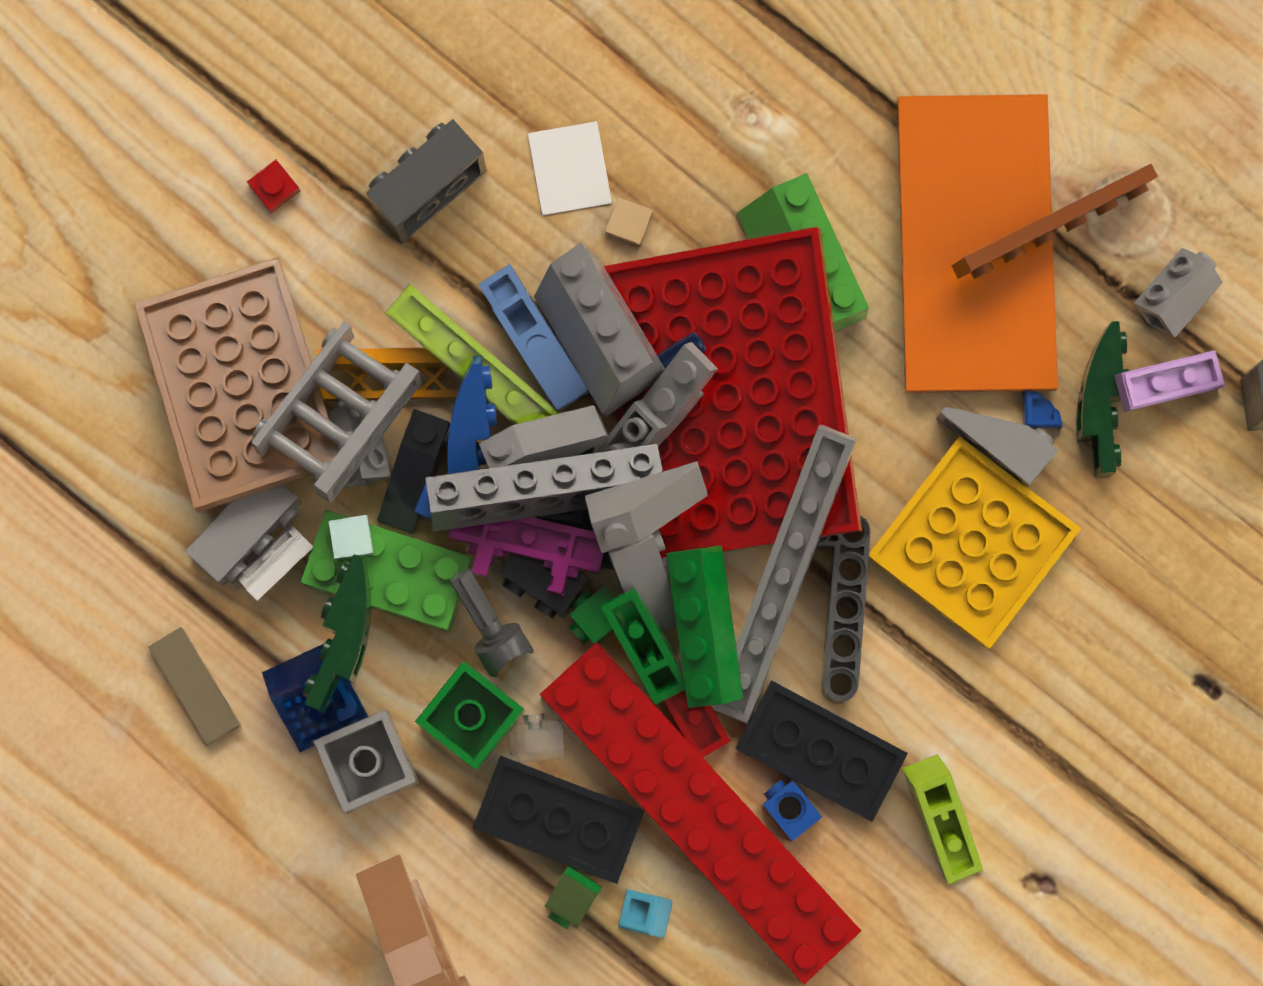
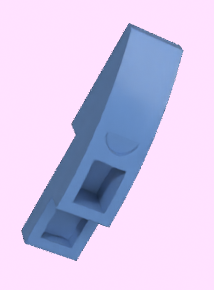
(534, 338)

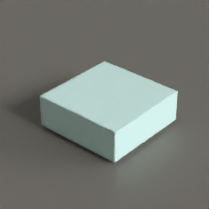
(351, 537)

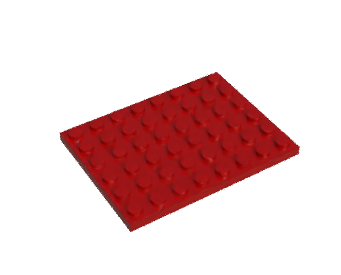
(777, 379)

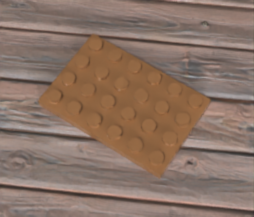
(222, 366)

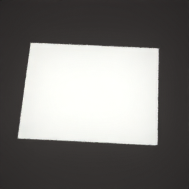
(569, 168)

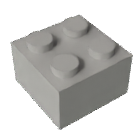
(366, 762)

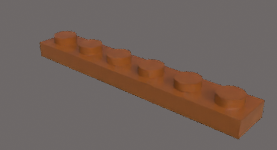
(1043, 229)

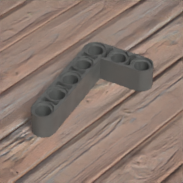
(840, 627)

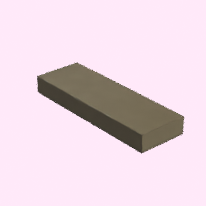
(194, 686)

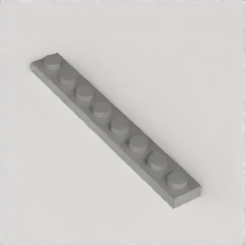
(788, 565)

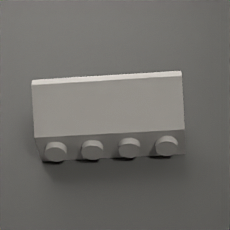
(597, 329)

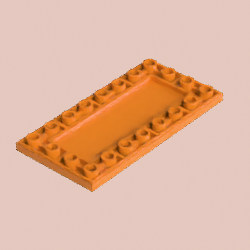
(966, 180)

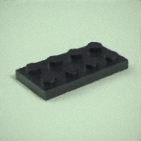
(821, 751)
(558, 819)

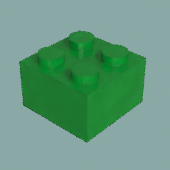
(470, 716)

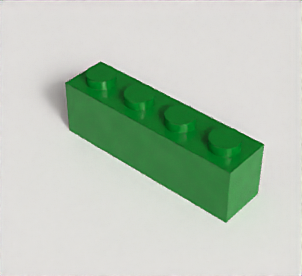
(705, 626)

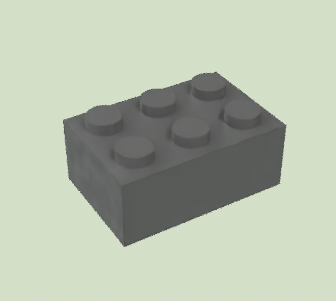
(426, 180)

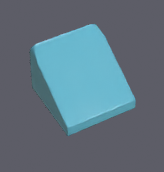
(645, 913)

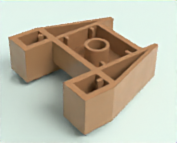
(406, 927)

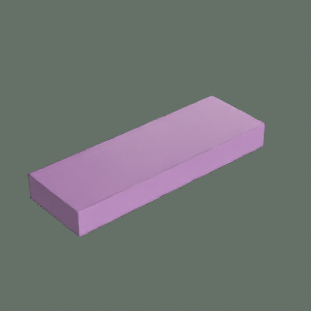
(1169, 381)

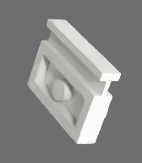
(274, 562)

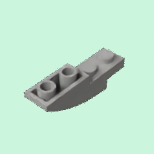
(665, 403)

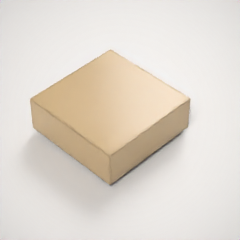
(628, 222)

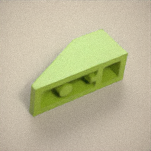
(943, 818)

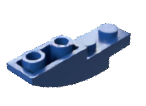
(471, 419)

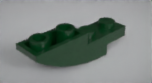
(1098, 390)
(350, 621)

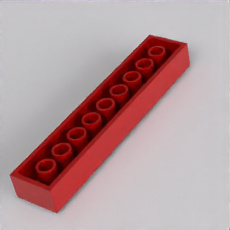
(700, 813)

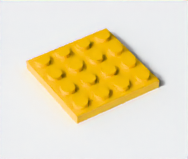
(973, 543)

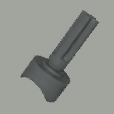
(499, 641)

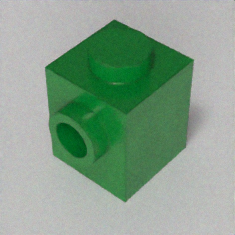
(588, 618)

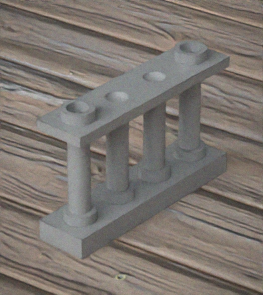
(352, 445)

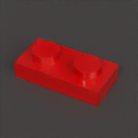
(697, 724)

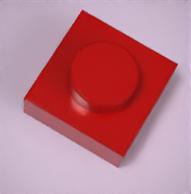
(273, 186)

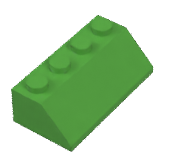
(797, 207)

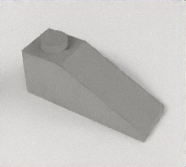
(545, 438)
(1006, 443)
(642, 506)

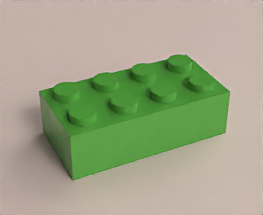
(404, 575)

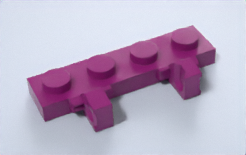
(558, 545)

